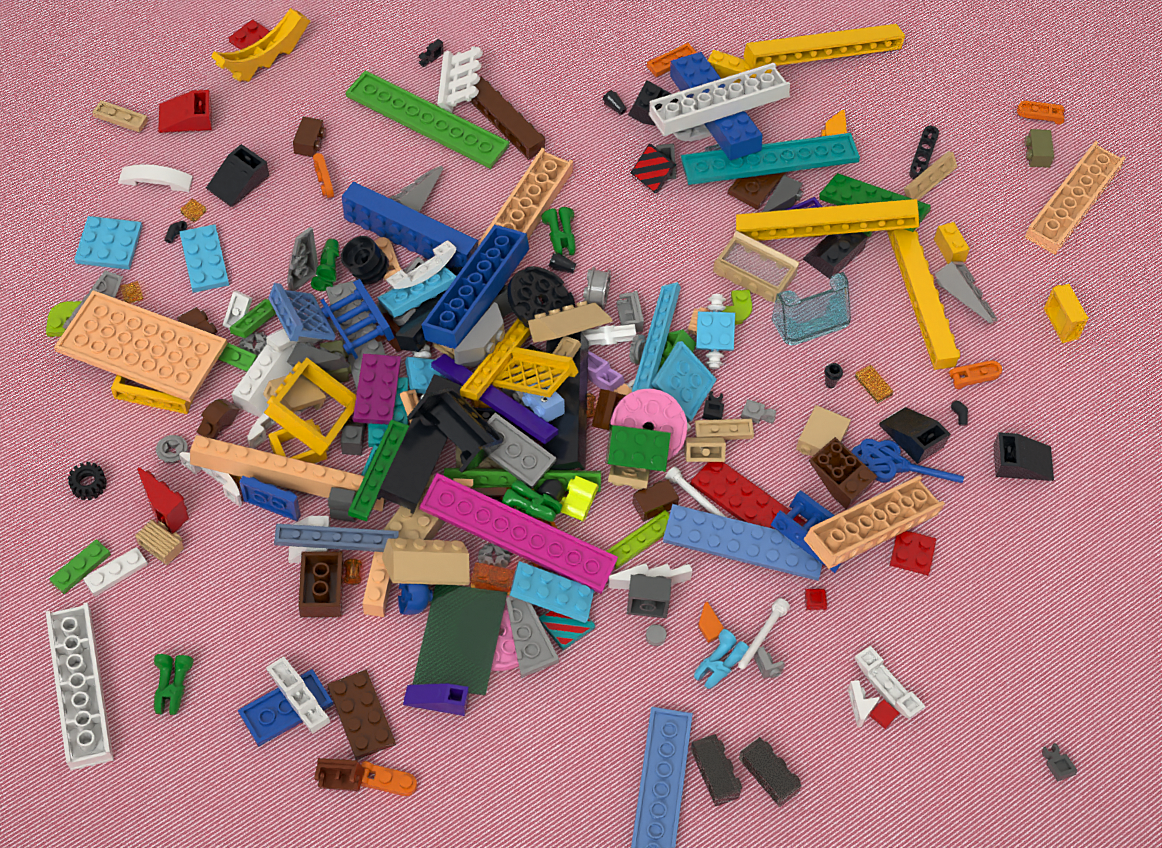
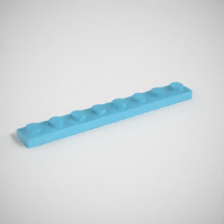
(657, 336)

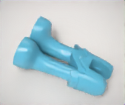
(719, 668)

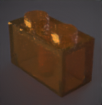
(492, 577)

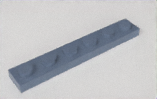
(332, 537)

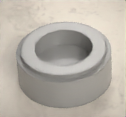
(656, 635)

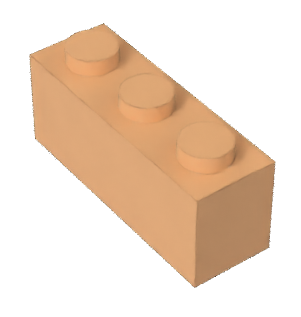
(377, 588)

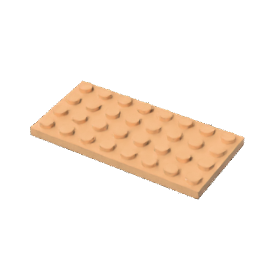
(141, 345)

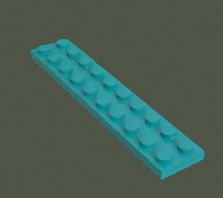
(772, 159)

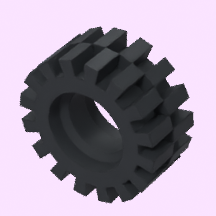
(86, 471)

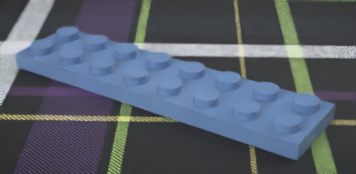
(738, 542)
(662, 779)

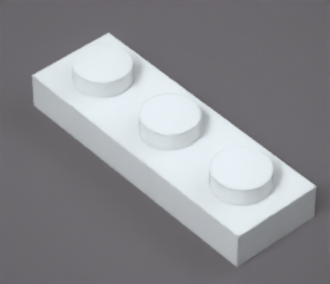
(115, 571)

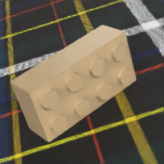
(416, 525)

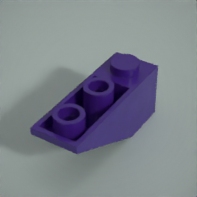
(438, 697)

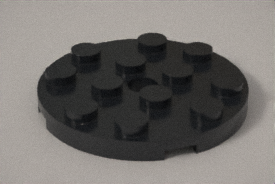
(533, 283)

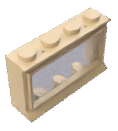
(755, 266)

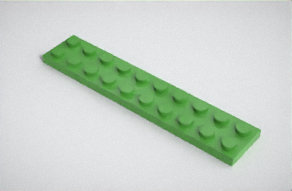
(428, 119)

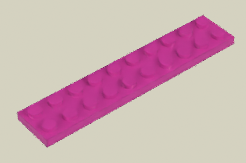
(518, 533)

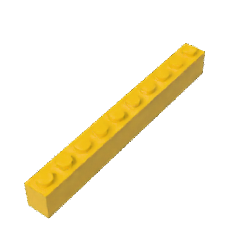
(824, 46)
(829, 220)
(924, 298)

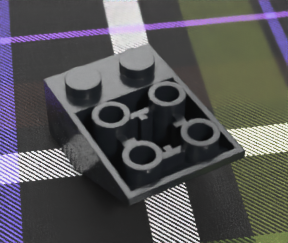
(641, 106)
(238, 175)
(915, 433)
(1022, 458)

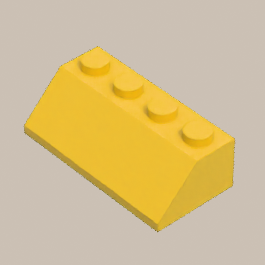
(729, 65)

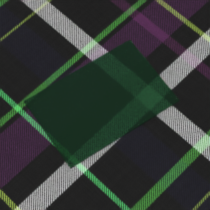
(460, 637)

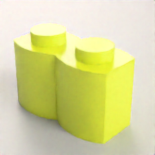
(579, 498)

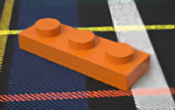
(662, 63)

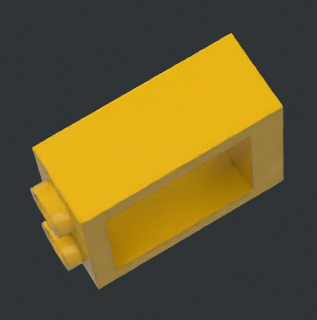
(1065, 313)
(283, 435)

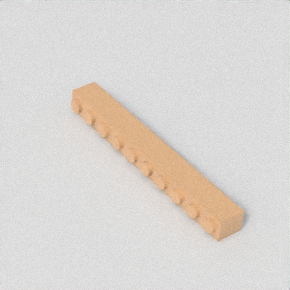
(273, 468)

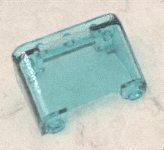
(815, 315)

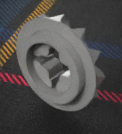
(246, 343)
(637, 348)
(176, 443)
(502, 558)

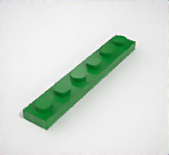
(379, 466)

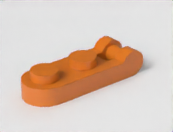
(1042, 111)
(323, 175)
(975, 373)
(388, 780)

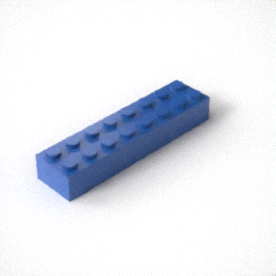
(734, 133)
(404, 225)
(475, 286)

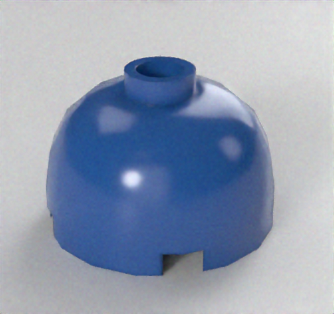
(414, 598)

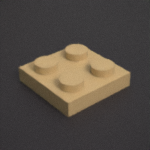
(634, 477)

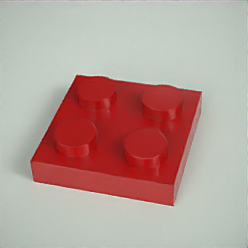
(248, 35)
(913, 552)

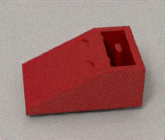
(186, 112)
(165, 504)

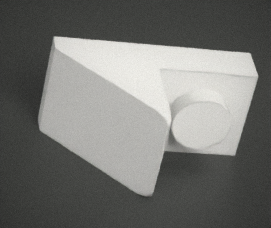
(237, 308)
(861, 706)

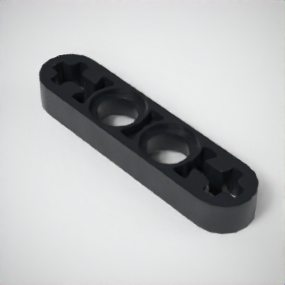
(922, 152)

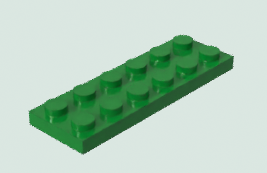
(849, 191)

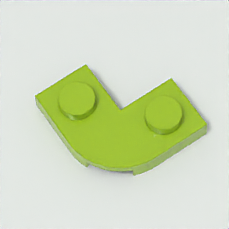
(741, 305)
(58, 316)

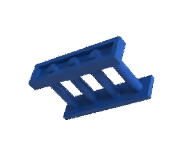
(367, 305)
(810, 510)

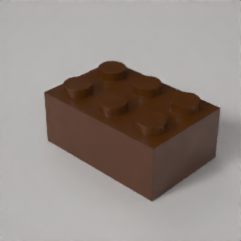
(321, 584)

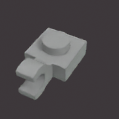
(757, 412)

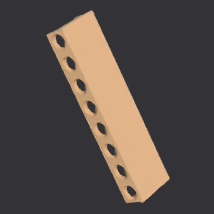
(533, 194)
(1074, 198)
(872, 522)

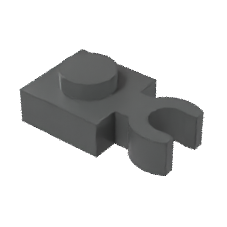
(1059, 764)

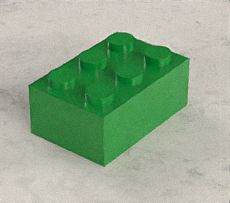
(637, 448)

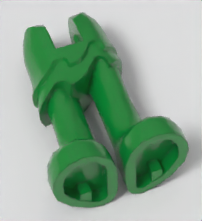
(558, 238)
(326, 271)
(541, 506)
(173, 691)

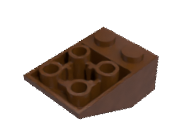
(842, 472)

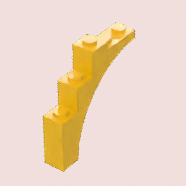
(264, 52)

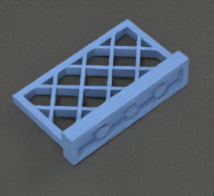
(291, 317)

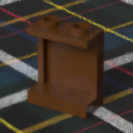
(605, 405)

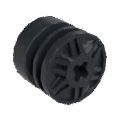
(365, 260)

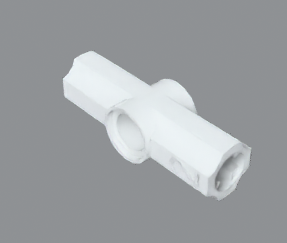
(610, 334)

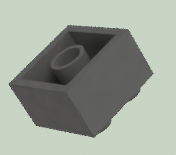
(648, 596)

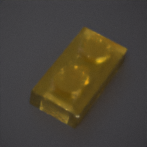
(874, 384)

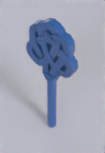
(886, 455)

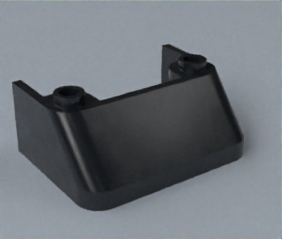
(460, 424)

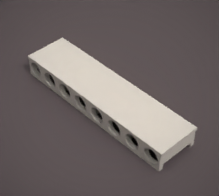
(719, 101)
(79, 687)

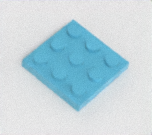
(108, 242)
(684, 379)

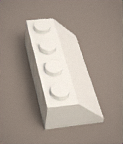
(267, 367)

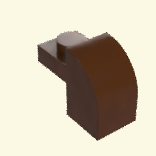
(215, 416)

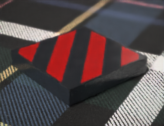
(653, 168)

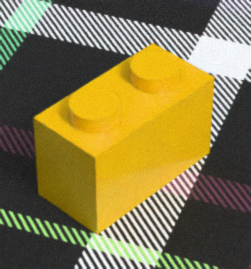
(951, 243)

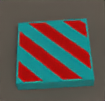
(565, 629)

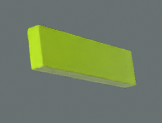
(640, 539)

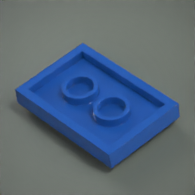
(270, 498)

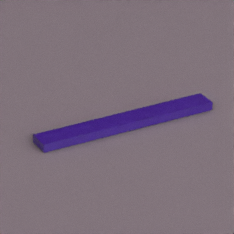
(498, 401)

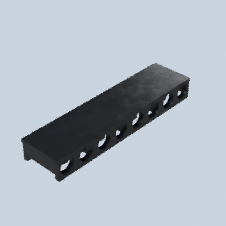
(570, 443)
(416, 457)

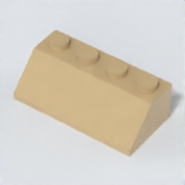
(567, 322)
(427, 561)

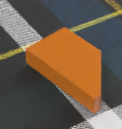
(709, 624)

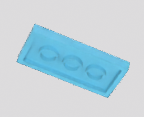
(204, 258)
(401, 300)
(551, 592)

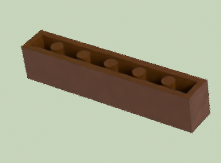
(507, 119)

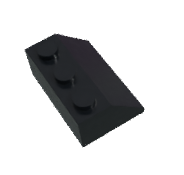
(836, 252)

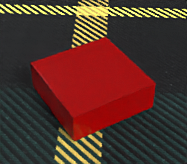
(815, 599)
(884, 714)

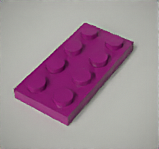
(377, 389)

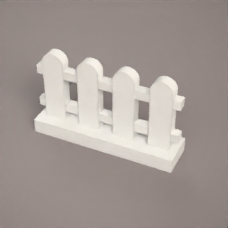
(450, 78)

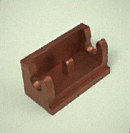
(339, 774)

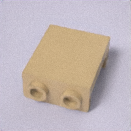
(299, 396)
(821, 429)

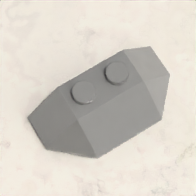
(481, 338)

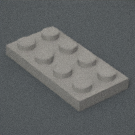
(519, 453)

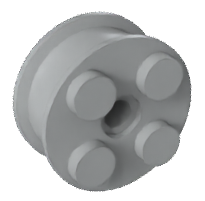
(598, 287)

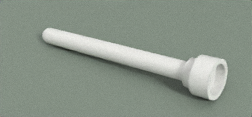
(674, 476)
(779, 609)

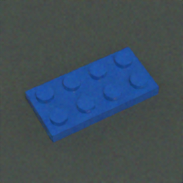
(274, 715)

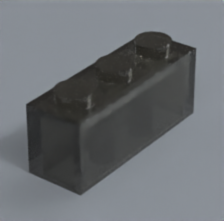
(716, 770)
(770, 771)

